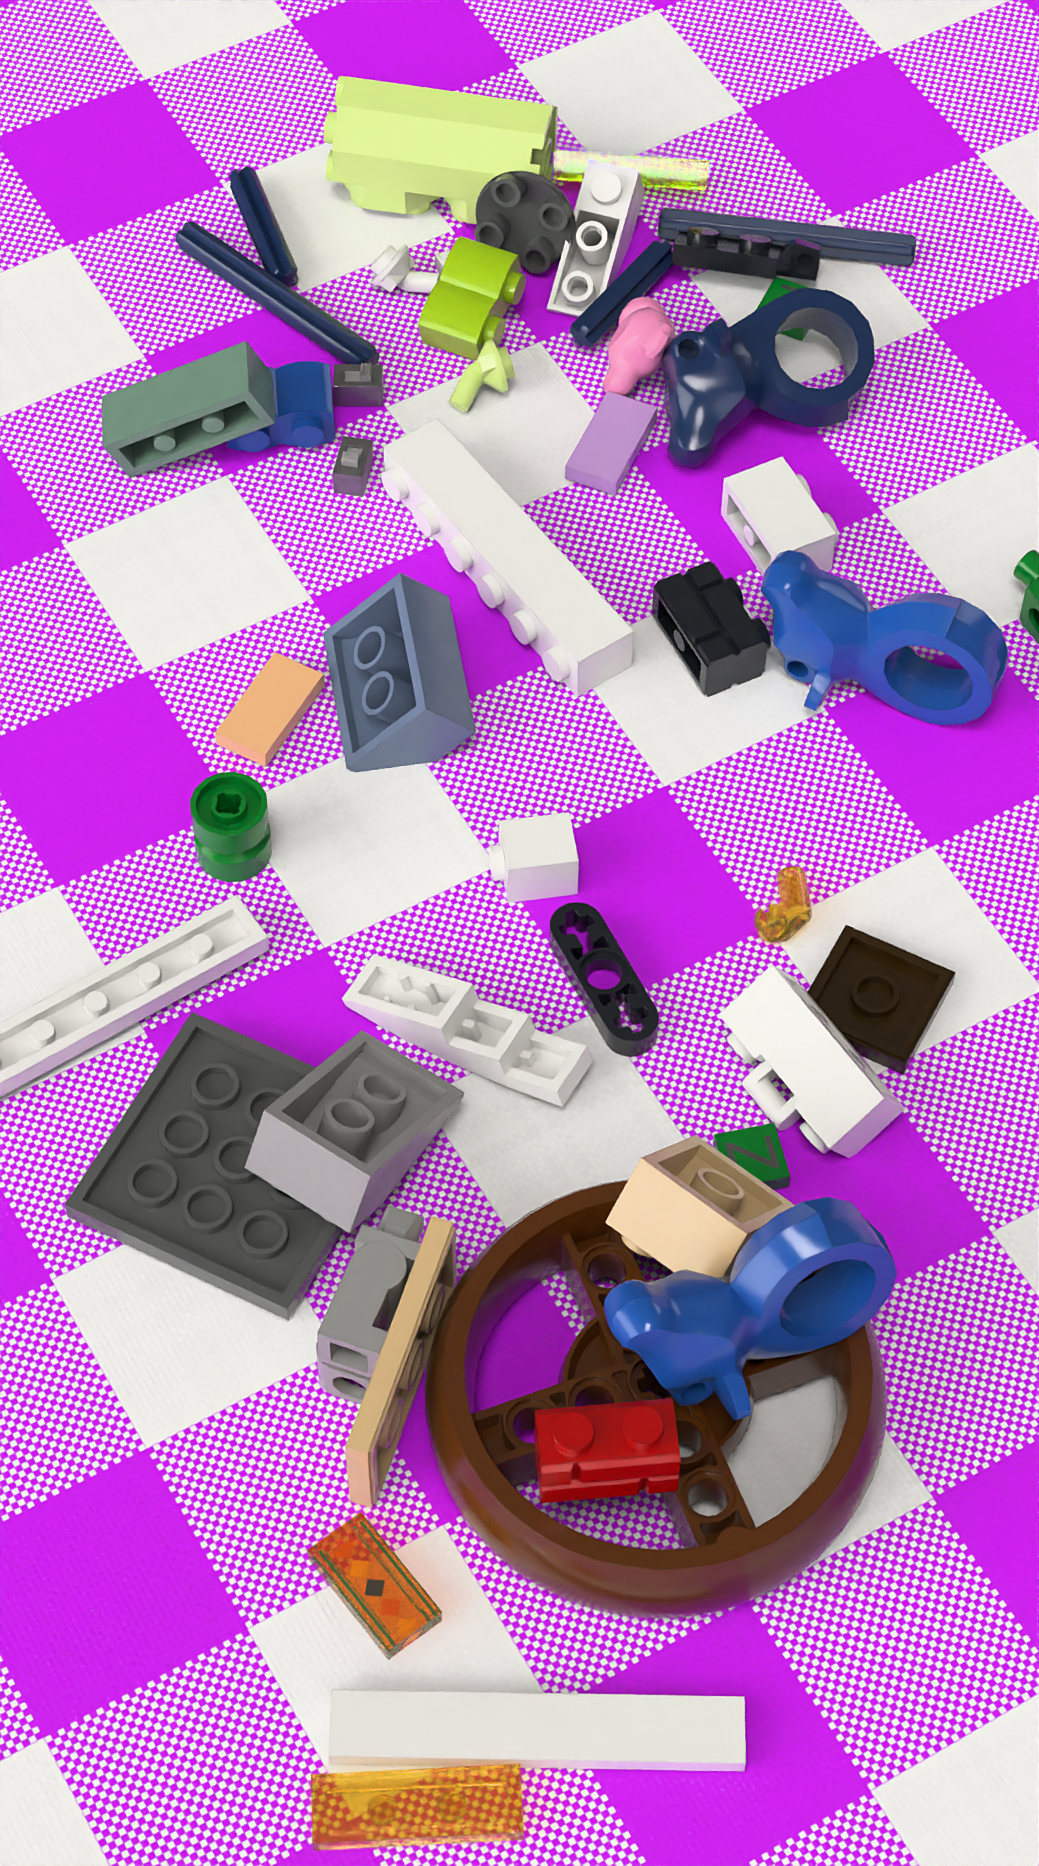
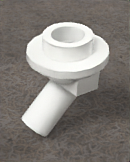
(394, 270)

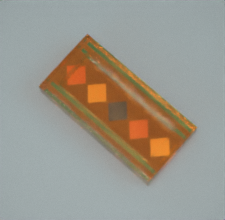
(374, 1585)

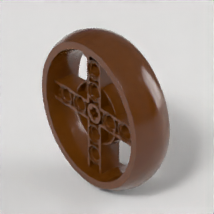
(724, 1553)

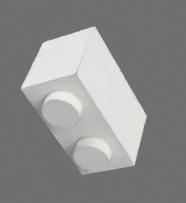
(775, 513)

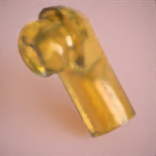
(791, 912)

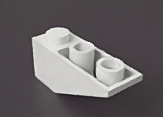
(604, 228)

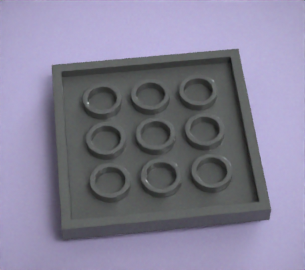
(179, 1178)

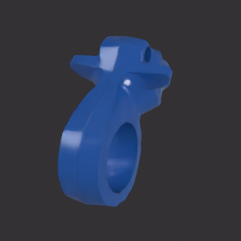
(837, 635)
(704, 1327)

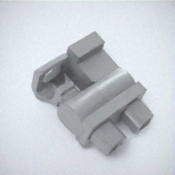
(366, 1303)

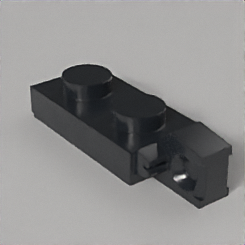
(748, 256)

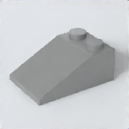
(351, 1130)

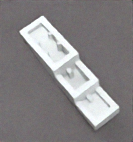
(468, 1032)

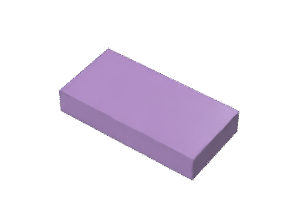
(611, 443)

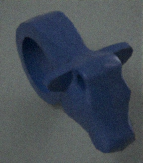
(733, 371)

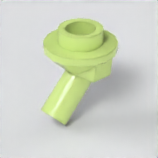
(491, 368)

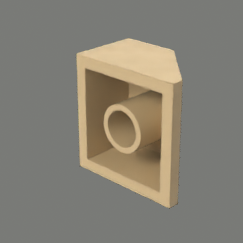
(693, 1208)

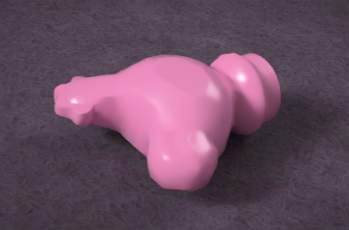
(637, 344)

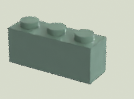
(188, 409)

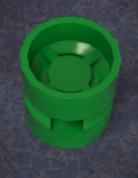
(231, 826)

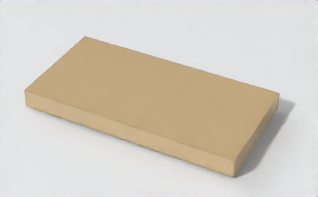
(401, 1364)

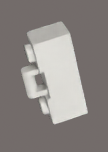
(829, 1079)

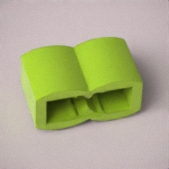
(471, 298)

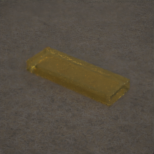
(416, 1807)

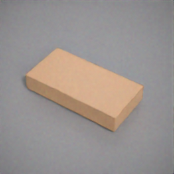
(270, 709)

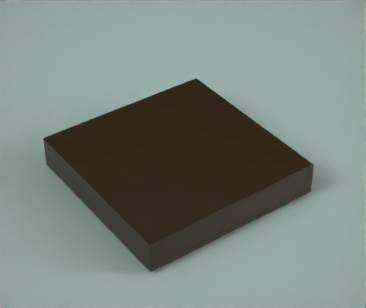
(880, 996)

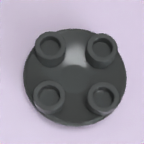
(525, 218)

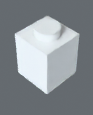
(536, 857)

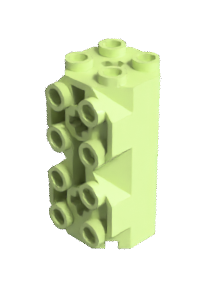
(415, 144)

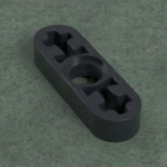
(603, 1003)

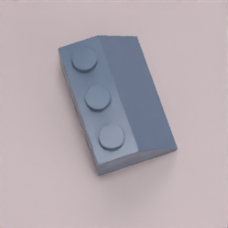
(398, 678)

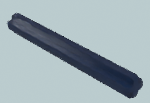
(835, 240)
(275, 295)

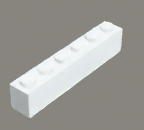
(507, 558)

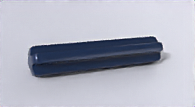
(263, 225)
(631, 284)

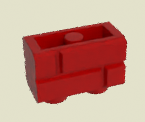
(606, 1450)

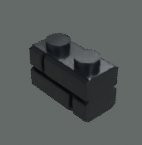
(711, 628)

